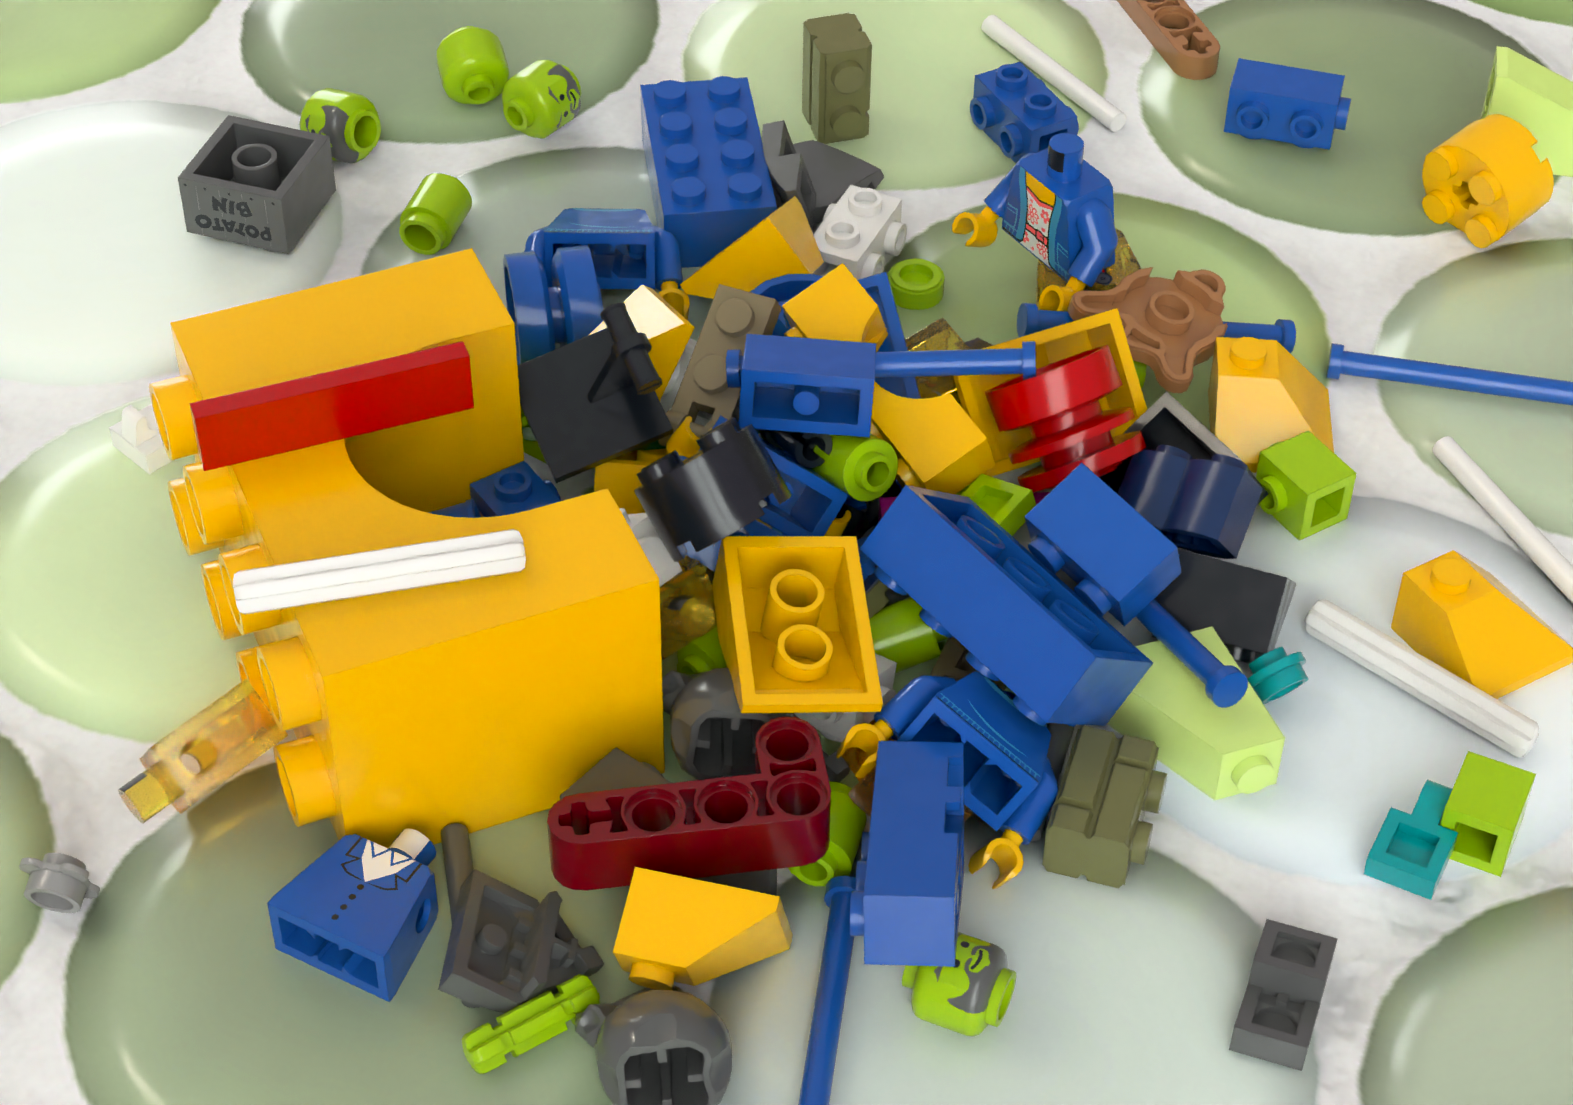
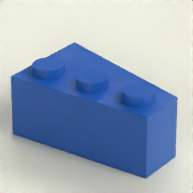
(912, 856)

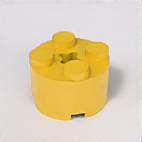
(1486, 179)

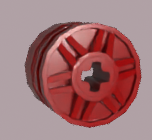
(1065, 418)

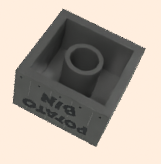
(257, 184)

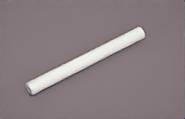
(1054, 73)
(1506, 514)

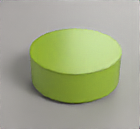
(916, 284)

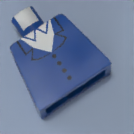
(360, 911)

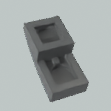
(788, 168)
(1283, 994)

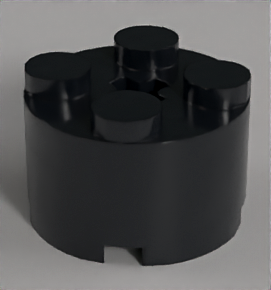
(710, 490)

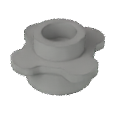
(58, 882)

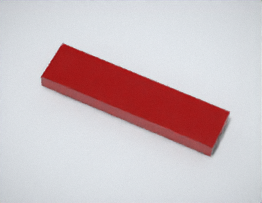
(332, 405)

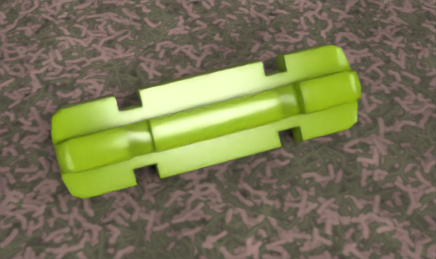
(528, 1024)

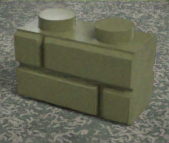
(836, 78)
(1102, 807)

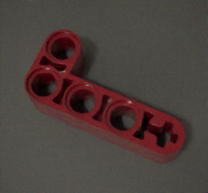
(703, 824)

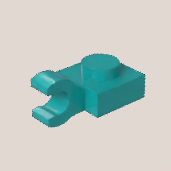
(1414, 847)

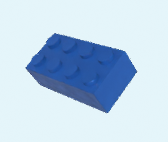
(705, 163)
(1004, 609)

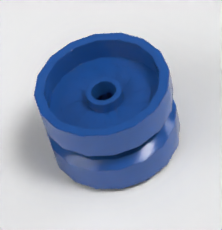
(551, 313)

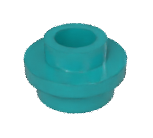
(1277, 674)

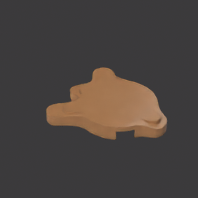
(1164, 320)

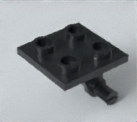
(593, 397)

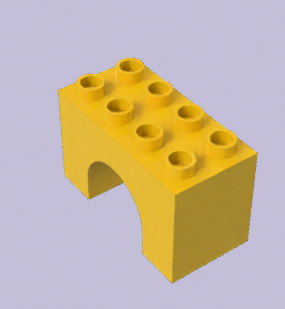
(434, 696)

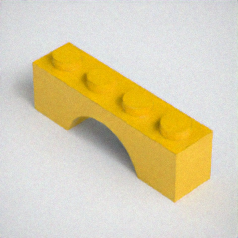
(933, 436)

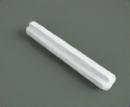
(379, 571)
(1422, 678)

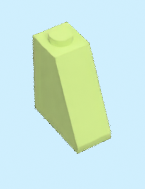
(1538, 102)
(1205, 744)

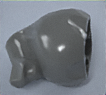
(707, 724)
(659, 1048)

